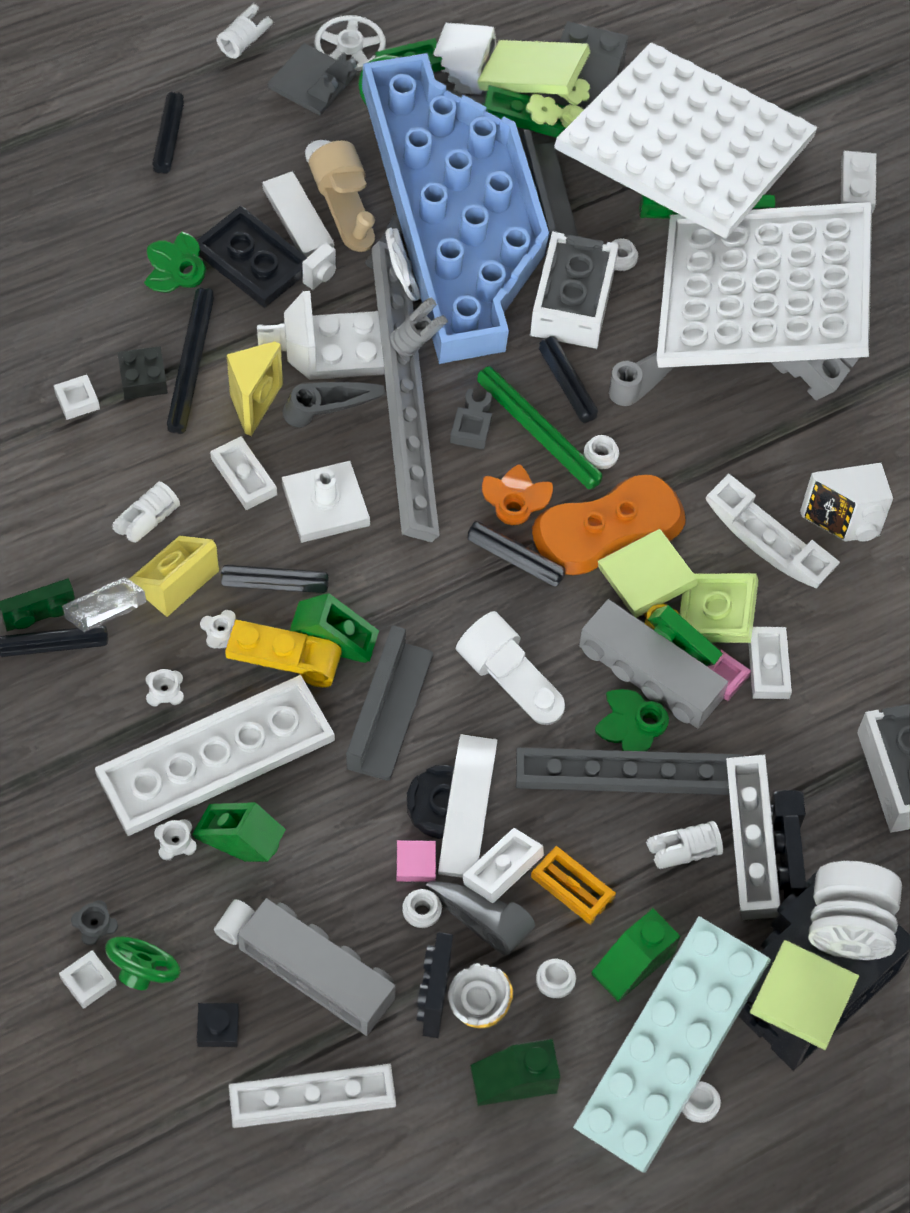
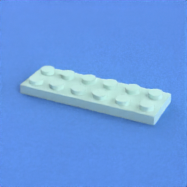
(671, 1044)

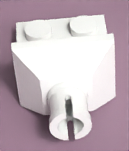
(327, 343)

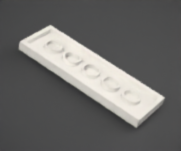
(214, 755)

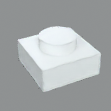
(319, 266)
(76, 397)
(87, 979)

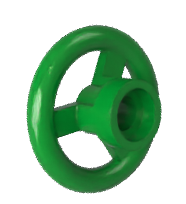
(141, 961)

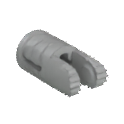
(416, 329)

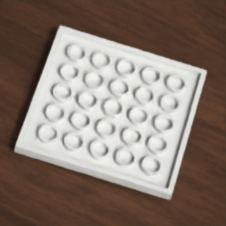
(686, 139)
(771, 291)

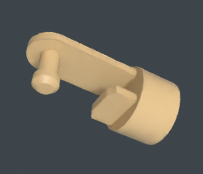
(338, 178)

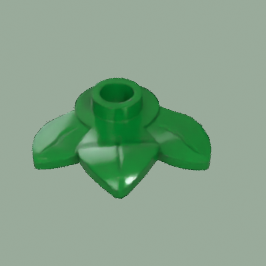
(171, 261)
(627, 722)

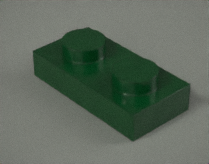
(36, 605)

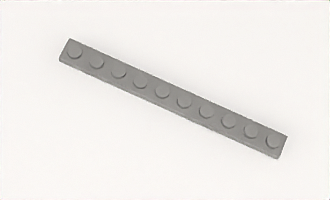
(405, 407)

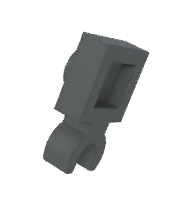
(472, 422)

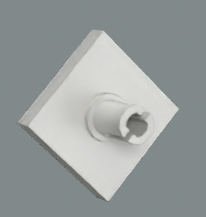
(325, 501)

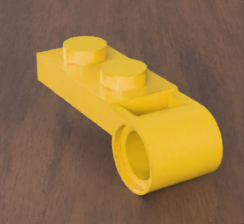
(285, 650)

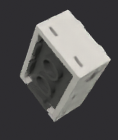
(574, 290)
(887, 753)

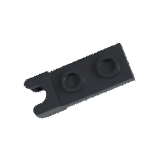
(787, 818)

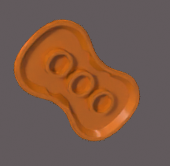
(589, 531)

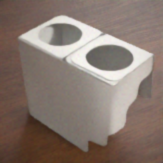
(465, 54)

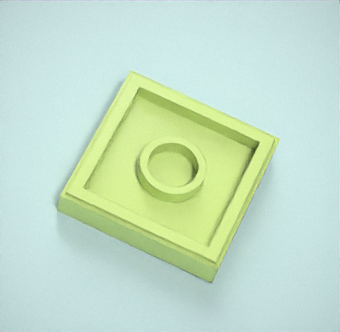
(647, 573)
(722, 606)
(804, 994)

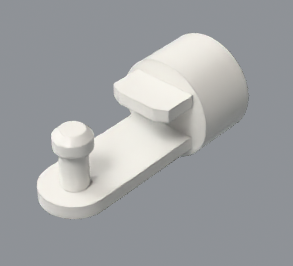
(494, 649)

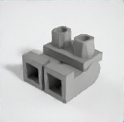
(821, 374)

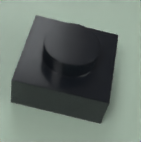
(218, 1025)

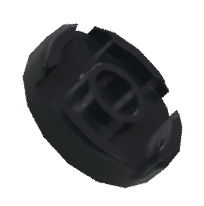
(429, 799)

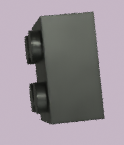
(142, 372)

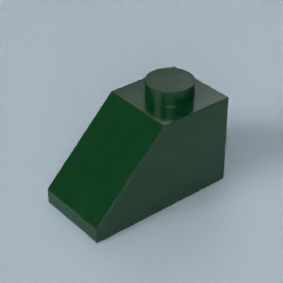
(516, 1073)

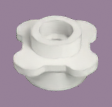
(217, 638)
(161, 678)
(172, 829)

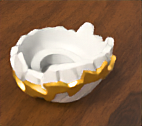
(480, 995)

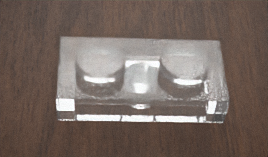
(104, 604)

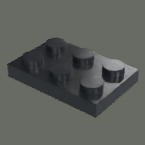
(252, 256)

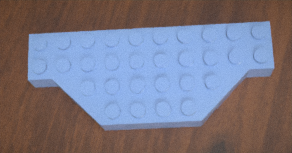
(459, 202)

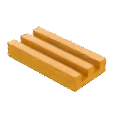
(587, 914)

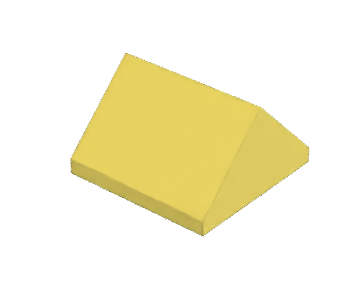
(254, 382)
(177, 572)

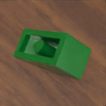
(332, 620)
(240, 831)
(636, 955)

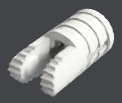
(242, 33)
(146, 512)
(686, 845)

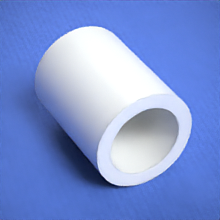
(233, 921)

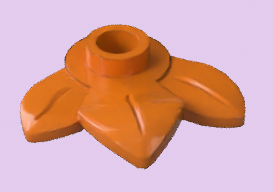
(516, 492)

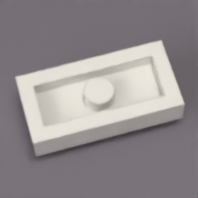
(858, 178)
(243, 473)
(769, 663)
(503, 865)

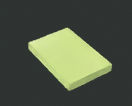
(534, 66)

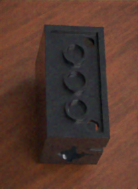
(793, 926)

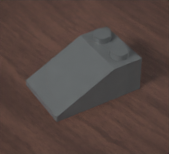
(603, 63)

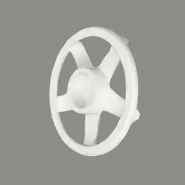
(351, 40)
(401, 263)

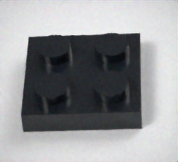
(434, 984)

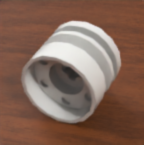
(855, 910)

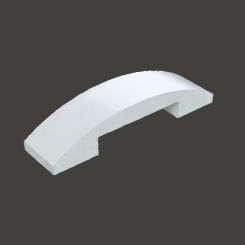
(768, 537)
(467, 805)

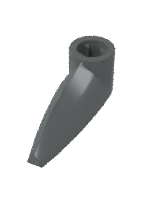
(326, 398)
(495, 923)

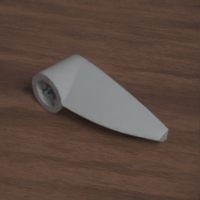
(634, 380)

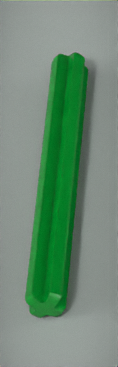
(539, 428)

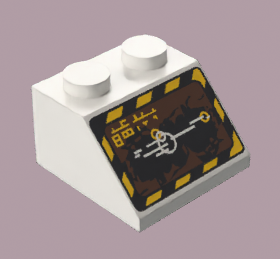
(849, 501)

